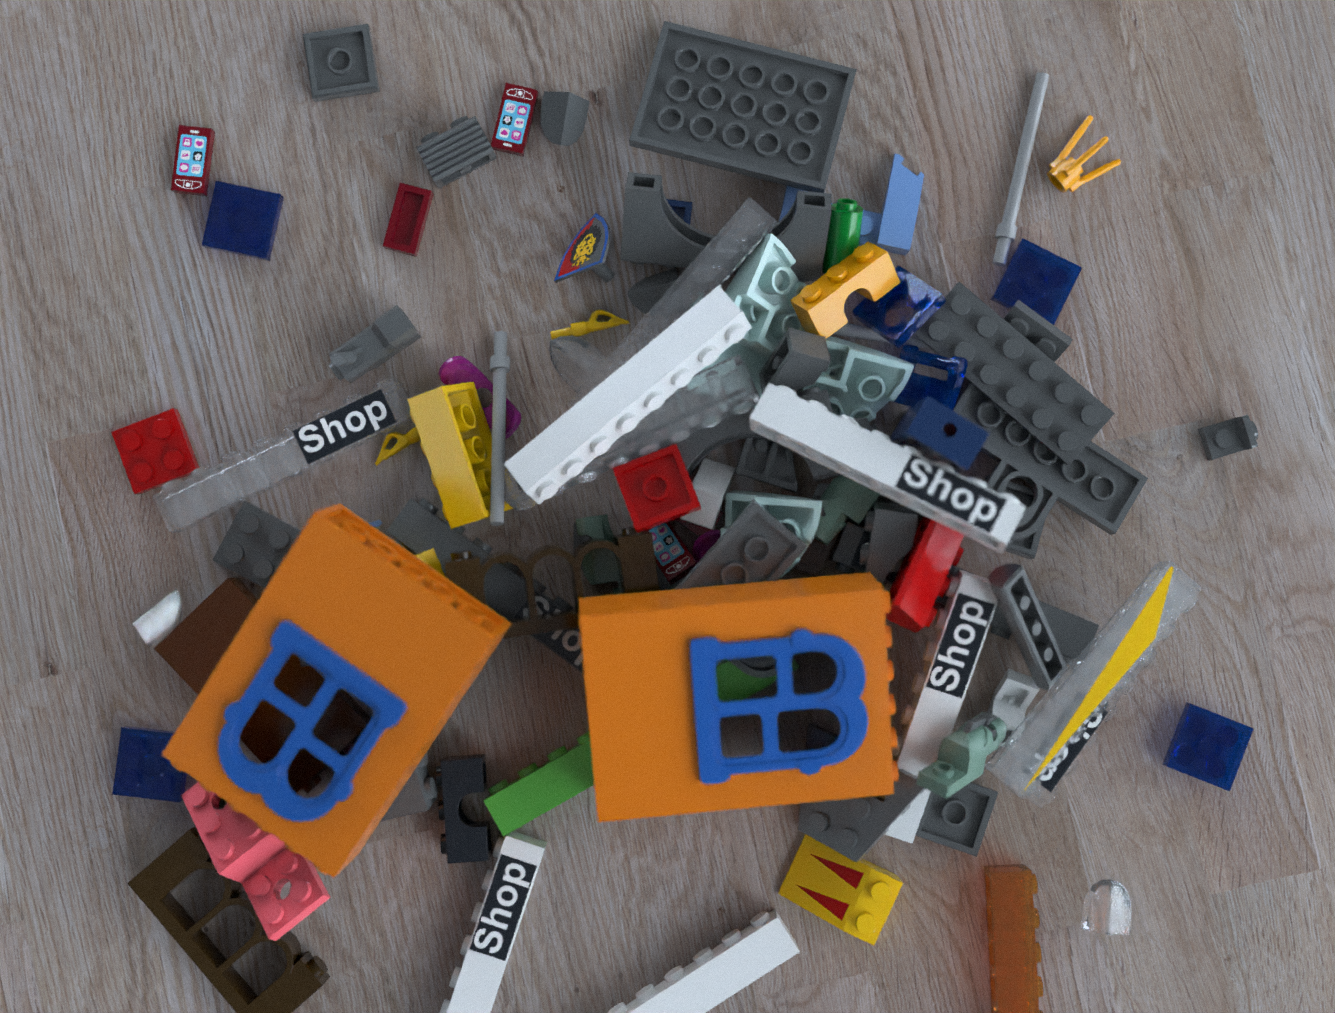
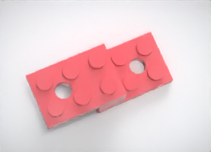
(256, 862)

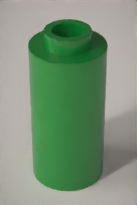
(843, 232)

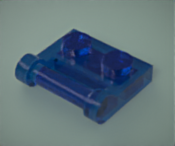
(921, 386)

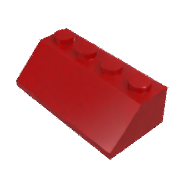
(924, 575)

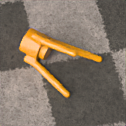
(1066, 173)

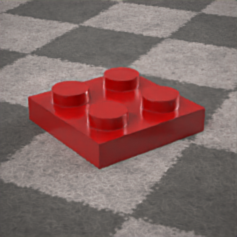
(155, 451)
(656, 488)

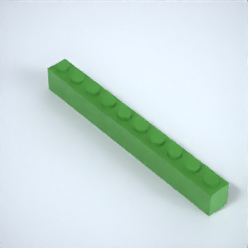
(572, 769)

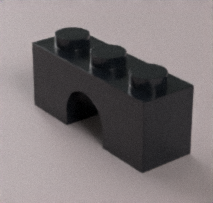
(463, 837)

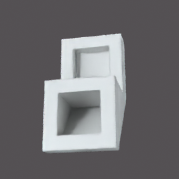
(711, 486)
(1012, 699)

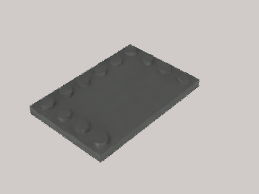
(743, 107)

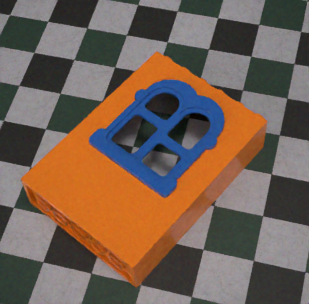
(371, 626)
(659, 708)

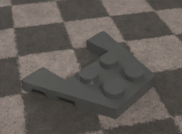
(854, 823)

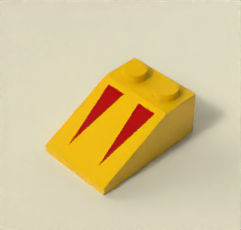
(840, 890)

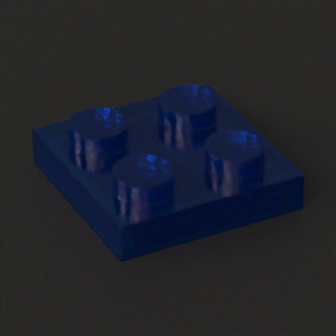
(242, 220)
(1037, 280)
(901, 309)
(1208, 746)
(142, 768)

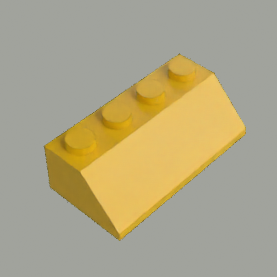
(457, 450)

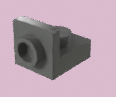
(1228, 437)

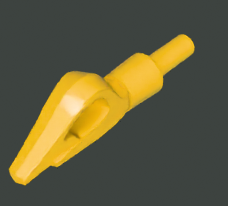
(582, 328)
(404, 441)

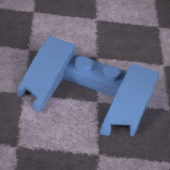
(896, 223)

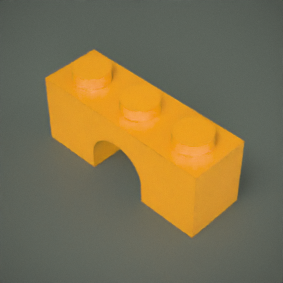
(822, 302)

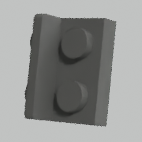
(1038, 330)

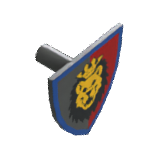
(587, 251)

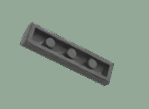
(1027, 624)

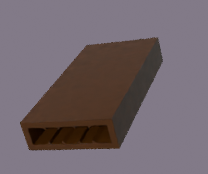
(197, 649)

